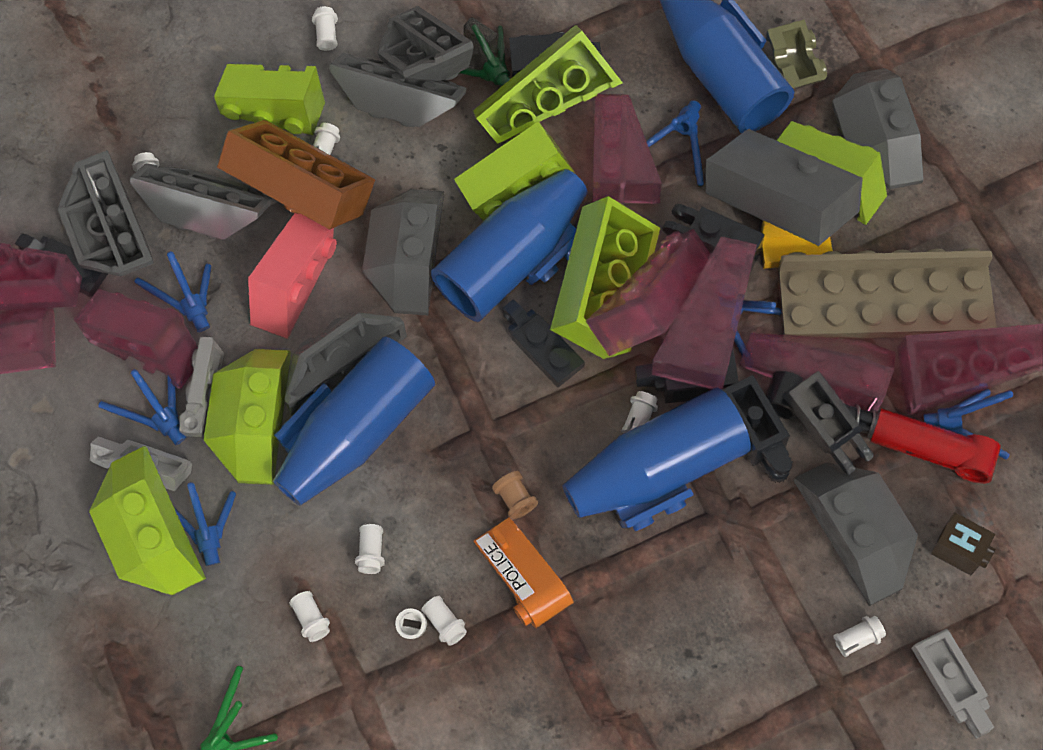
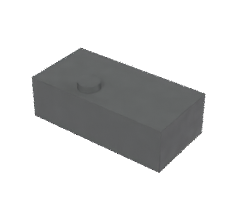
(783, 186)

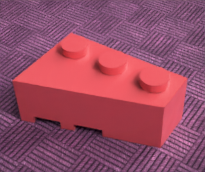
(288, 274)

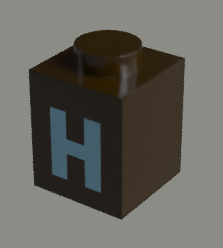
(964, 544)

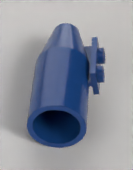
(729, 60)
(514, 242)
(346, 425)
(655, 461)

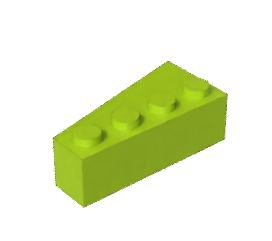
(547, 86)

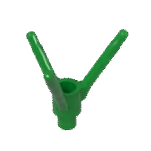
(217, 737)

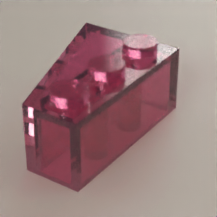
(621, 154)
(139, 331)

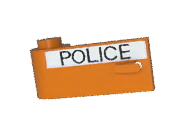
(525, 573)

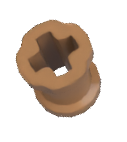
(515, 495)

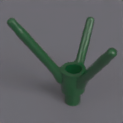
(495, 67)

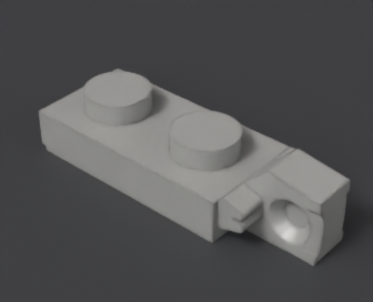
(205, 361)
(171, 468)
(954, 681)

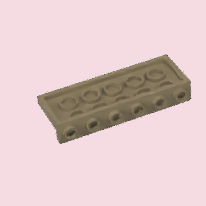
(885, 293)

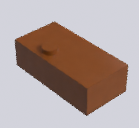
(296, 174)

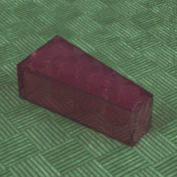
(652, 295)
(706, 326)
(960, 363)

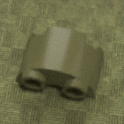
(794, 55)

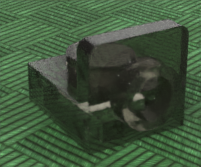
(478, 57)

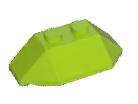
(247, 413)
(143, 527)

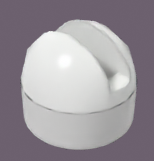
(410, 632)

